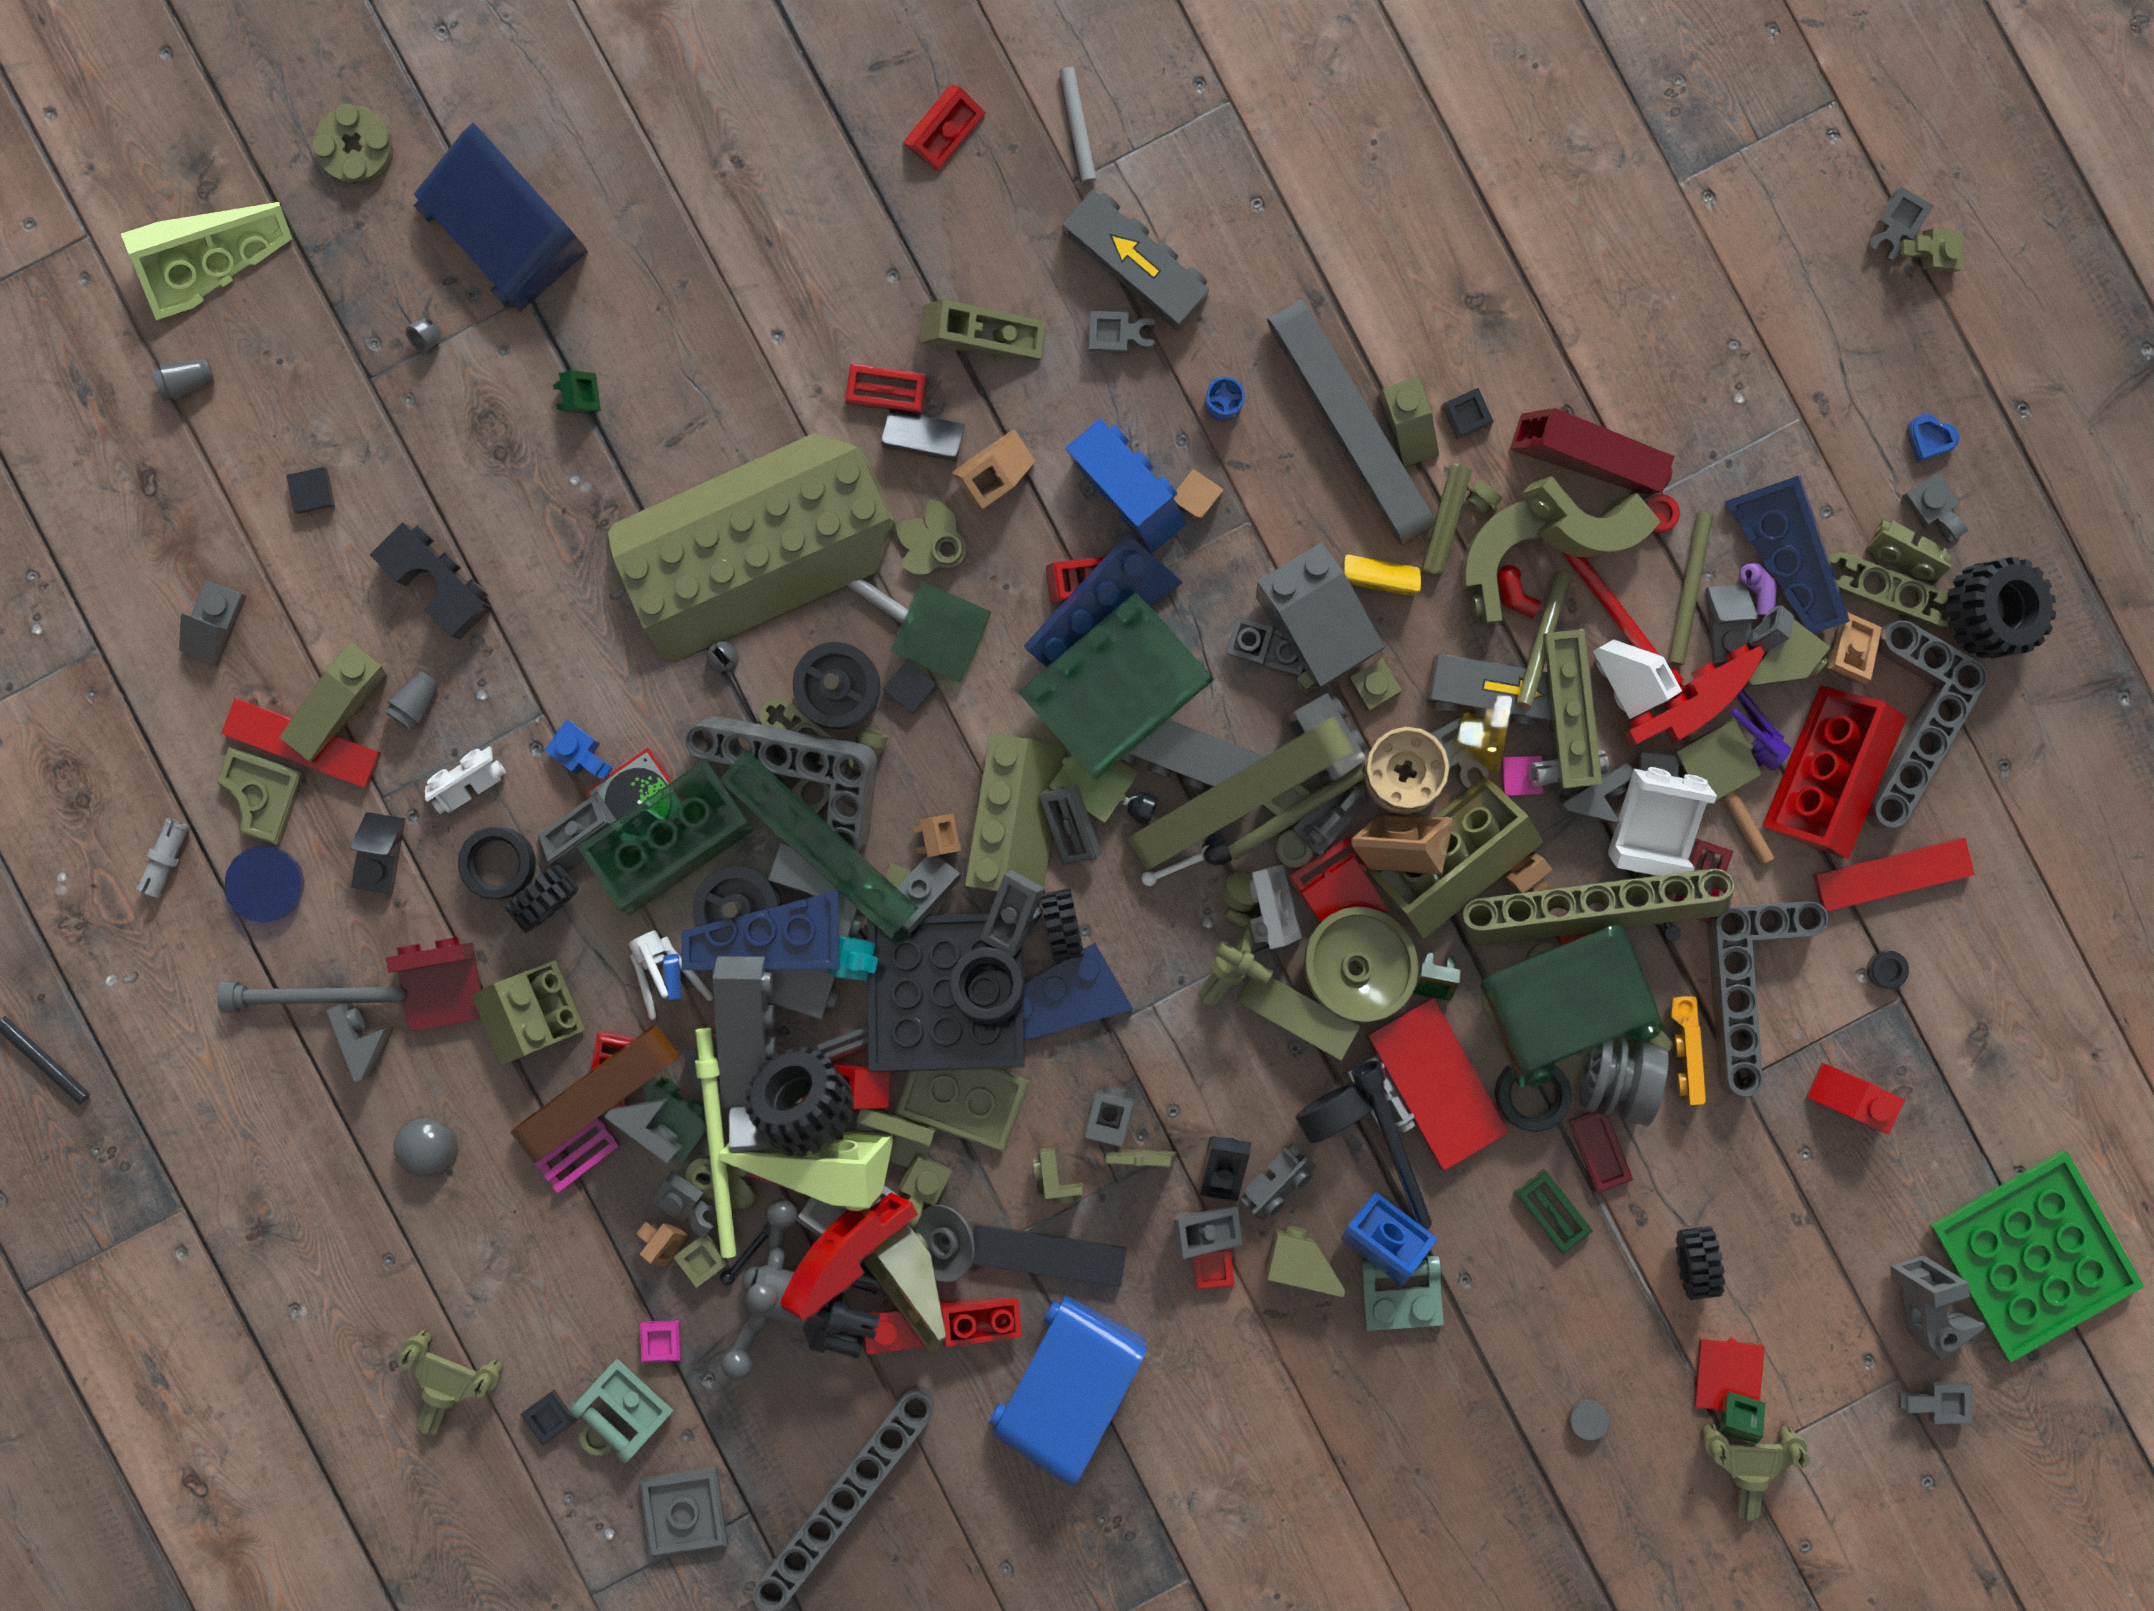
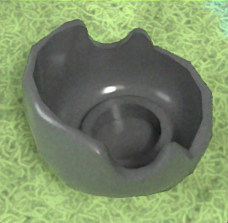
(425, 1147)

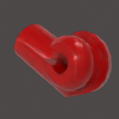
(1512, 594)

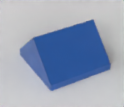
(1388, 1238)

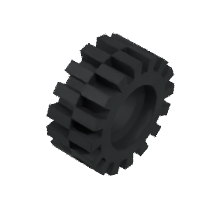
(541, 898)
(1062, 925)
(1700, 1263)

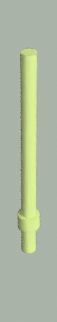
(707, 1070)

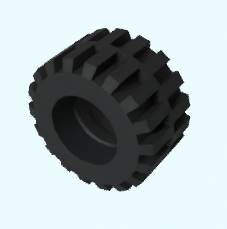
(2025, 604)
(812, 1121)

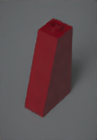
(1592, 450)

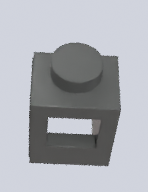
(1112, 1130)

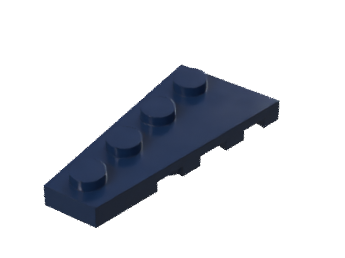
(1790, 543)
(1116, 578)
(788, 936)
(1072, 995)

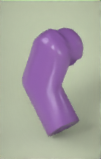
(1762, 585)

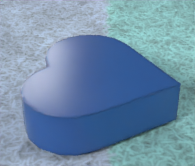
(1930, 437)
(672, 976)

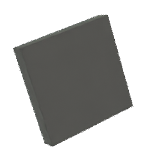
(683, 1511)

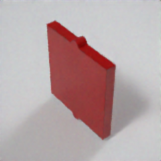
(1341, 889)
(1726, 1368)

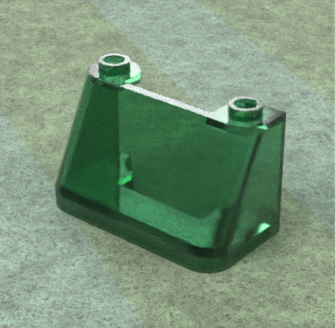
(1569, 1003)

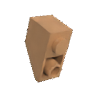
(994, 470)

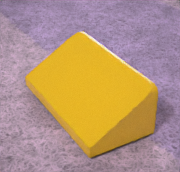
(1382, 575)

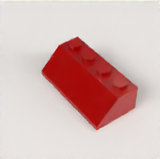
(1835, 771)

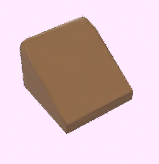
(1197, 495)

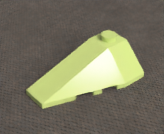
(196, 254)
(841, 1174)

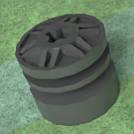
(1632, 1080)

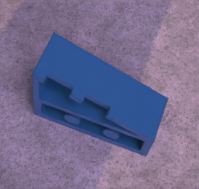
(1127, 483)

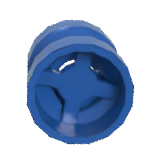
(1223, 392)

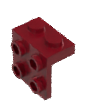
(437, 983)

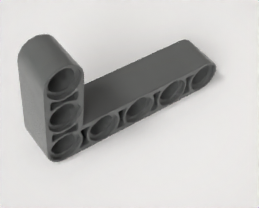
(1928, 720)
(799, 764)
(1743, 980)

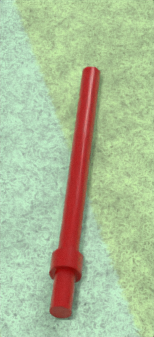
(1617, 611)

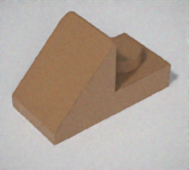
(1854, 650)

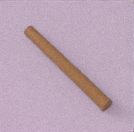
(1743, 819)

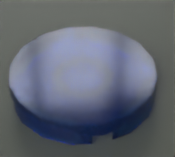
(264, 884)

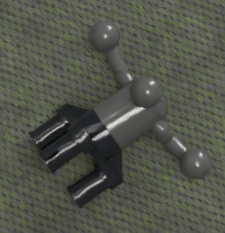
(830, 1329)

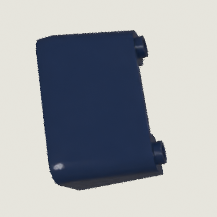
(498, 219)

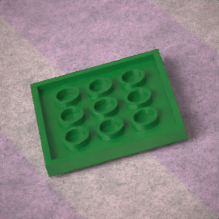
(2036, 1256)

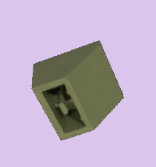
(527, 1012)

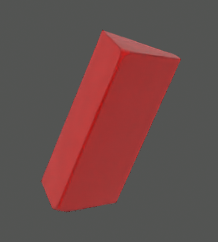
(944, 127)

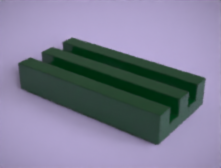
(1533, 1186)

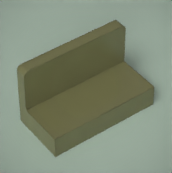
(908, 1135)

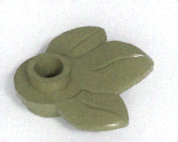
(927, 537)
(740, 1191)

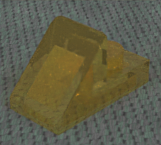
(1487, 735)

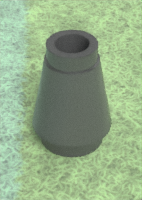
(182, 378)
(412, 700)

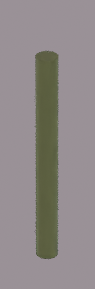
(1691, 588)
(1538, 655)
(1296, 812)

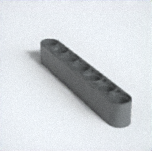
(1351, 421)
(835, 1515)

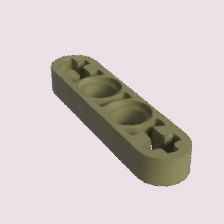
(1892, 585)

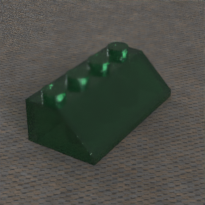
(666, 838)

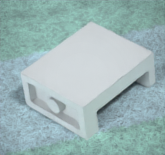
(1659, 822)

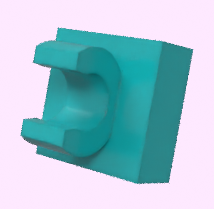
(855, 959)

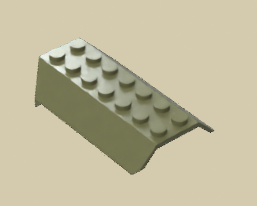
(752, 544)

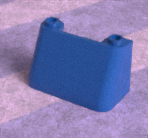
(1069, 1389)

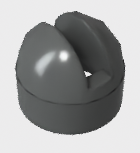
(423, 334)
(728, 650)

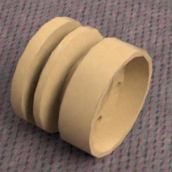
(1426, 762)

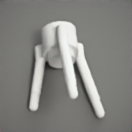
(647, 954)

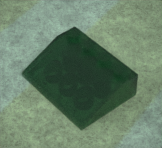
(1115, 686)

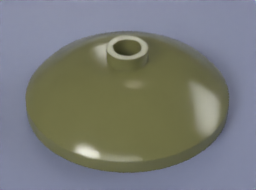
(1380, 952)

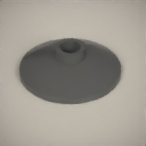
(948, 1241)

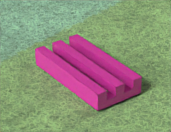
(551, 1173)

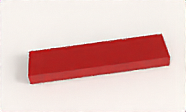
(263, 730)
(1894, 874)

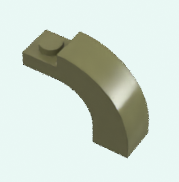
(1585, 536)
(1481, 560)

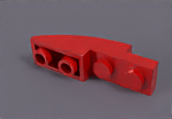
(1709, 695)
(834, 1257)
(963, 1322)

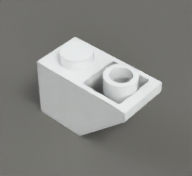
(1637, 676)

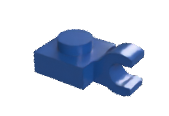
(576, 750)

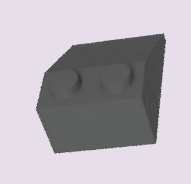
(1319, 615)
(1319, 712)

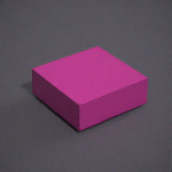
(1515, 776)
(660, 1341)

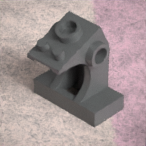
(1928, 1306)

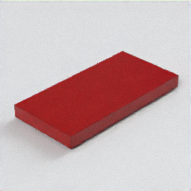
(1437, 1084)

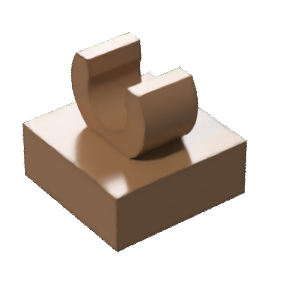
(939, 835)
(1529, 874)
(661, 1242)

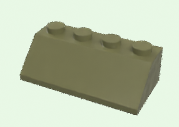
(1010, 818)
(1484, 844)

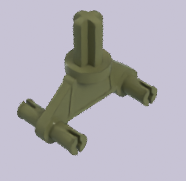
(1233, 962)
(443, 1380)
(1754, 1464)

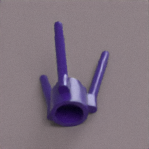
(1768, 745)

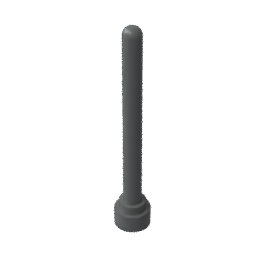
(234, 996)

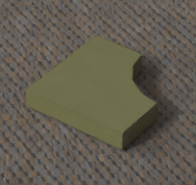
(263, 793)

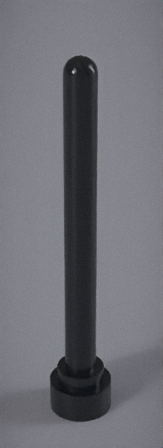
(1370, 1078)

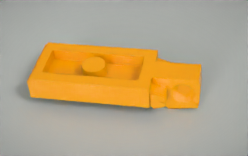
(1689, 1047)

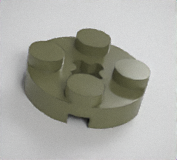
(345, 123)

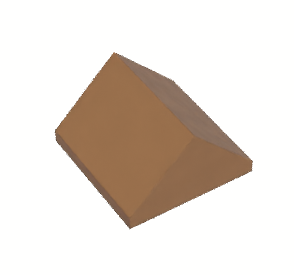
(1404, 843)

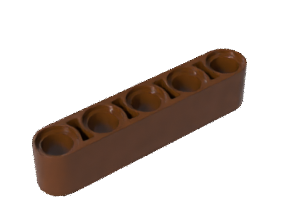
(595, 1093)

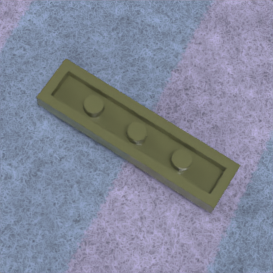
(1572, 708)

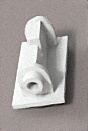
(473, 770)

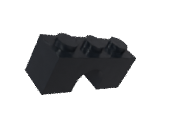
(457, 603)

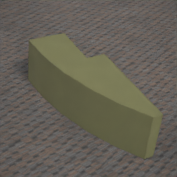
(1299, 1015)

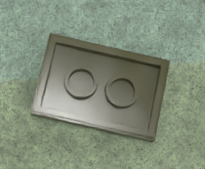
(965, 1103)

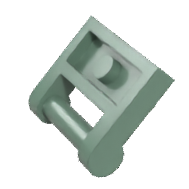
(1403, 1305)
(629, 1399)

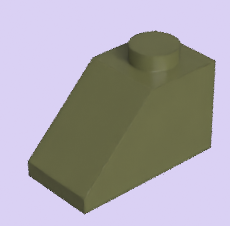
(1409, 421)
(1791, 659)
(1300, 1263)

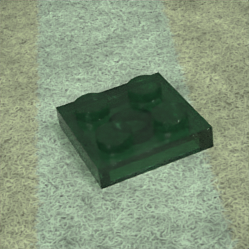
(940, 631)

